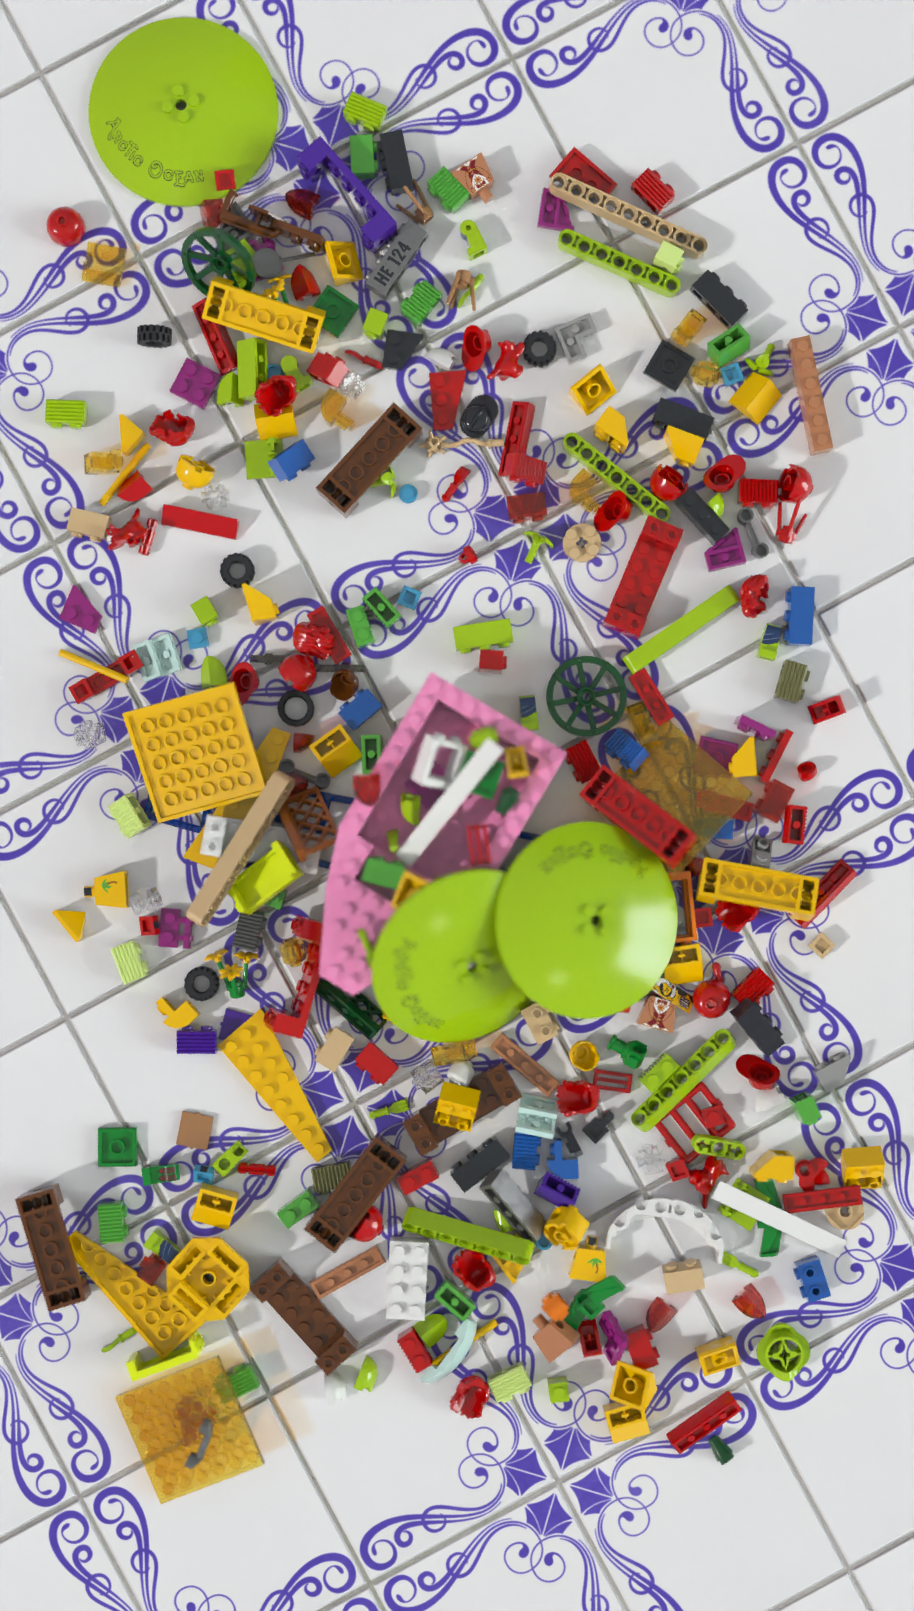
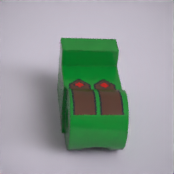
(160, 1173)

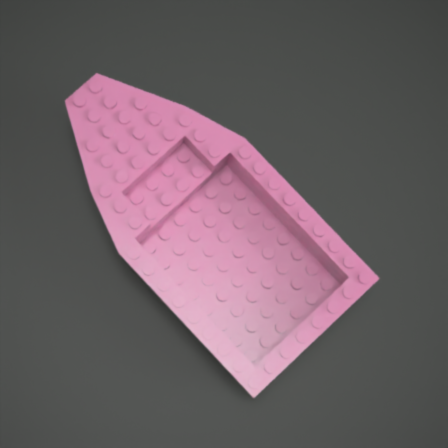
(362, 833)

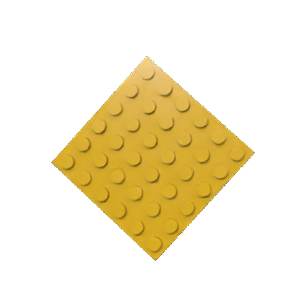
(195, 752)

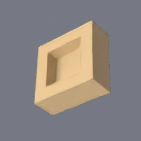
(821, 945)

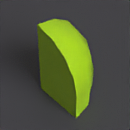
(228, 391)
(717, 504)
(212, 672)
(410, 807)
(431, 1329)
(367, 1375)

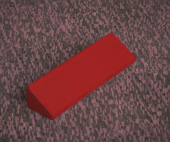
(217, 340)
(517, 431)
(200, 521)
(830, 886)
(703, 1422)

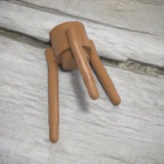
(423, 214)
(462, 281)

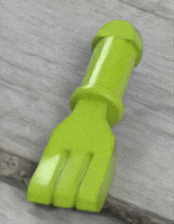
(477, 282)
(393, 836)
(362, 933)
(396, 1107)
(731, 1261)
(121, 1337)

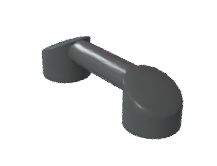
(758, 549)
(322, 780)
(207, 1429)

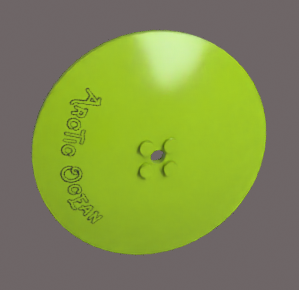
(171, 151)
(548, 913)
(425, 957)

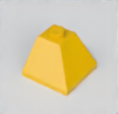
(683, 446)
(260, 606)
(745, 760)

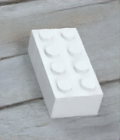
(407, 1278)

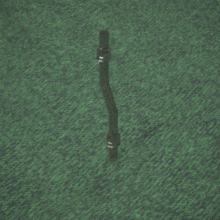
(269, 659)

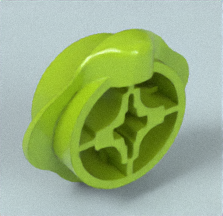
(786, 1370)

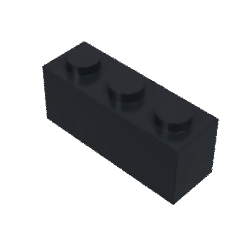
(395, 162)
(719, 299)
(682, 418)
(702, 516)
(758, 1026)
(479, 1163)

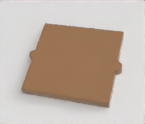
(194, 1130)

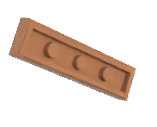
(525, 1064)
(347, 1272)

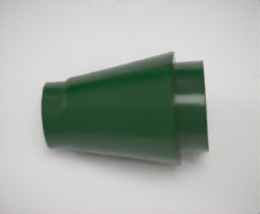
(507, 800)
(721, 1450)

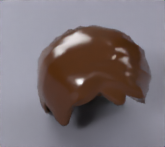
(344, 684)

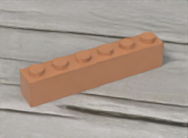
(810, 395)

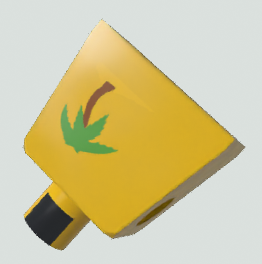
(110, 890)
(588, 1261)

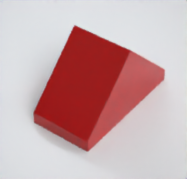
(826, 709)
(589, 1338)

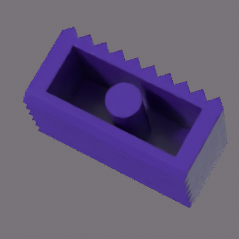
(197, 1040)
(556, 1190)

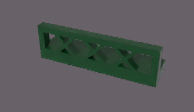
(349, 1009)

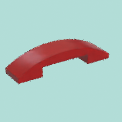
(98, 682)

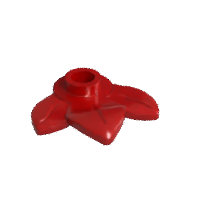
(813, 1175)

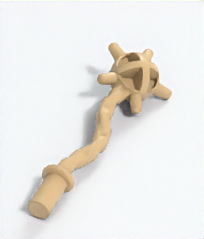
(435, 444)

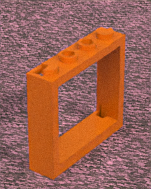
(688, 906)

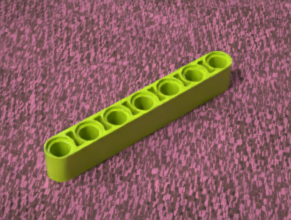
(613, 255)
(612, 469)
(681, 629)
(680, 1089)
(468, 1235)

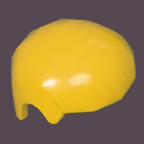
(584, 1055)

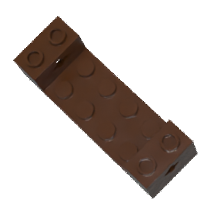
(369, 459)
(496, 1090)
(356, 1193)
(51, 1247)
(305, 1315)

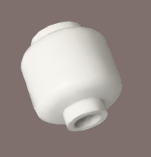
(461, 1073)

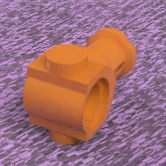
(555, 1306)

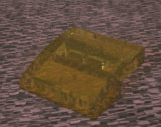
(104, 264)

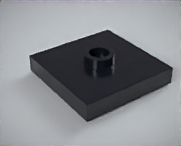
(669, 365)

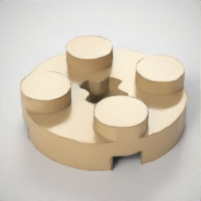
(575, 551)
(844, 1221)

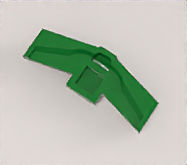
(771, 1236)
(589, 1300)

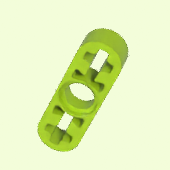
(724, 1152)

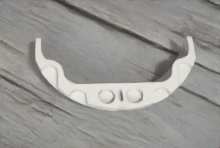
(672, 1209)

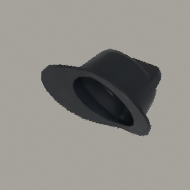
(478, 416)

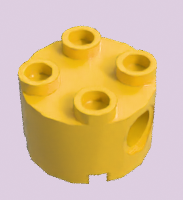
(566, 1227)

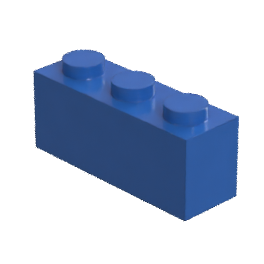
(799, 616)

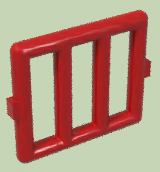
(669, 1139)

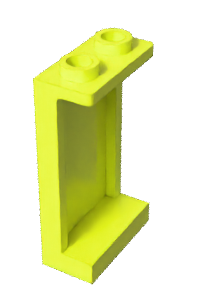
(265, 879)
(140, 1369)

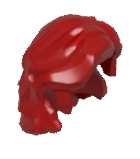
(276, 394)
(172, 430)
(751, 592)
(312, 640)
(735, 915)
(577, 1097)
(473, 1270)
(470, 1397)

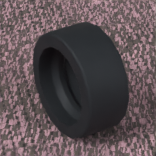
(281, 708)

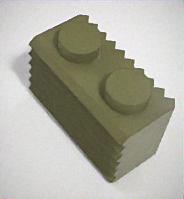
(791, 681)
(329, 1176)

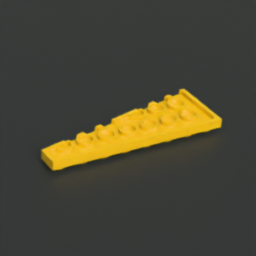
(269, 756)
(264, 1065)
(144, 1307)

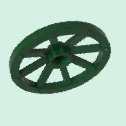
(219, 260)
(616, 715)

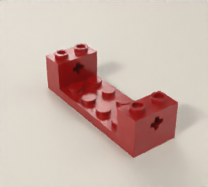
(642, 577)
(638, 816)
(294, 1022)

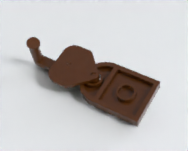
(277, 226)

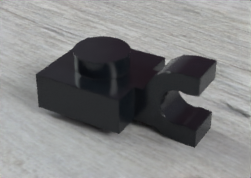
(596, 1128)
(572, 1143)

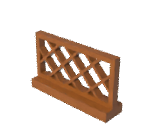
(294, 831)

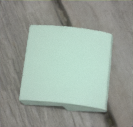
(158, 657)
(536, 1116)

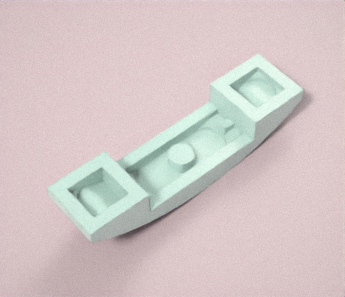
(466, 1334)

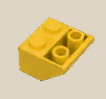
(612, 429)
(336, 751)
(684, 964)
(456, 1106)
(774, 1165)
(863, 1167)
(215, 1206)
(625, 1422)

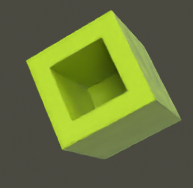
(375, 324)
(205, 612)
(558, 1389)

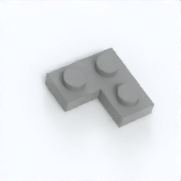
(570, 335)

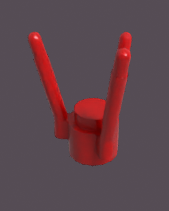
(787, 534)

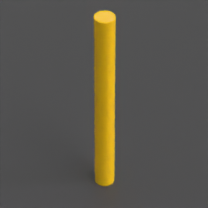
(124, 475)
(94, 666)
(479, 1333)

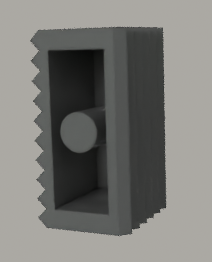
(248, 931)

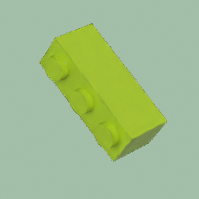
(251, 366)
(483, 635)

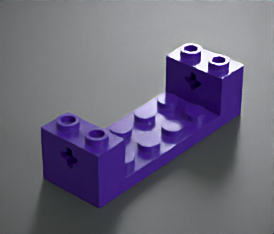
(317, 160)

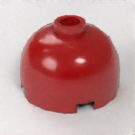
(65, 226)
(667, 483)
(794, 484)
(298, 670)
(711, 999)
(369, 1226)

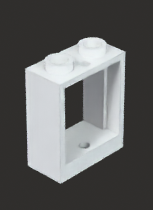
(427, 755)

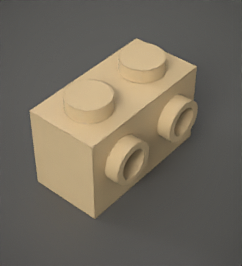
(88, 524)
(540, 1023)
(334, 1049)
(683, 1276)

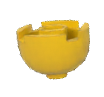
(193, 473)

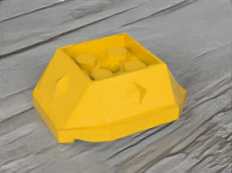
(202, 1298)

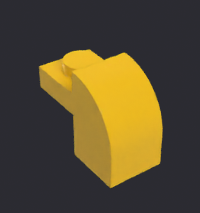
(177, 1017)

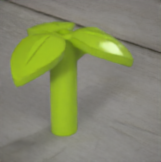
(762, 361)
(387, 479)
(537, 540)

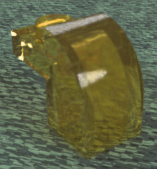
(688, 328)
(331, 410)
(103, 463)
(578, 490)
(641, 723)
(453, 1052)

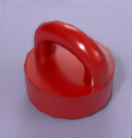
(470, 554)
(807, 771)

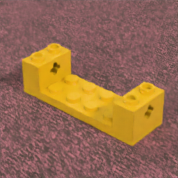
(263, 316)
(757, 888)

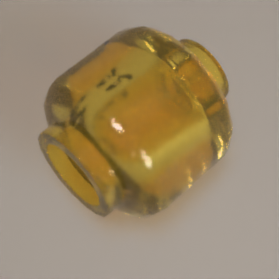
(705, 374)
(293, 951)

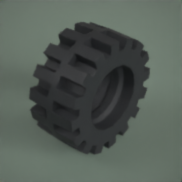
(154, 336)
(539, 337)
(225, 570)
(201, 971)

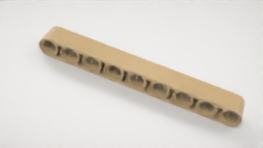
(622, 207)
(240, 848)

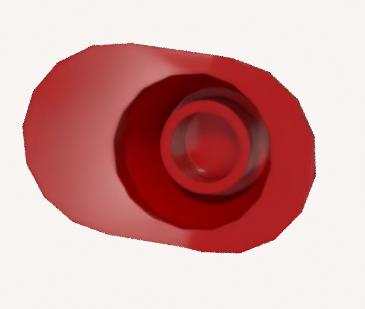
(475, 346)
(724, 473)
(614, 510)
(245, 680)
(758, 1071)

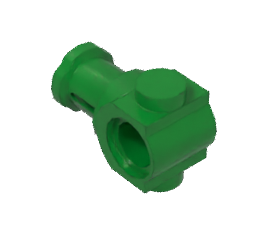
(631, 1051)

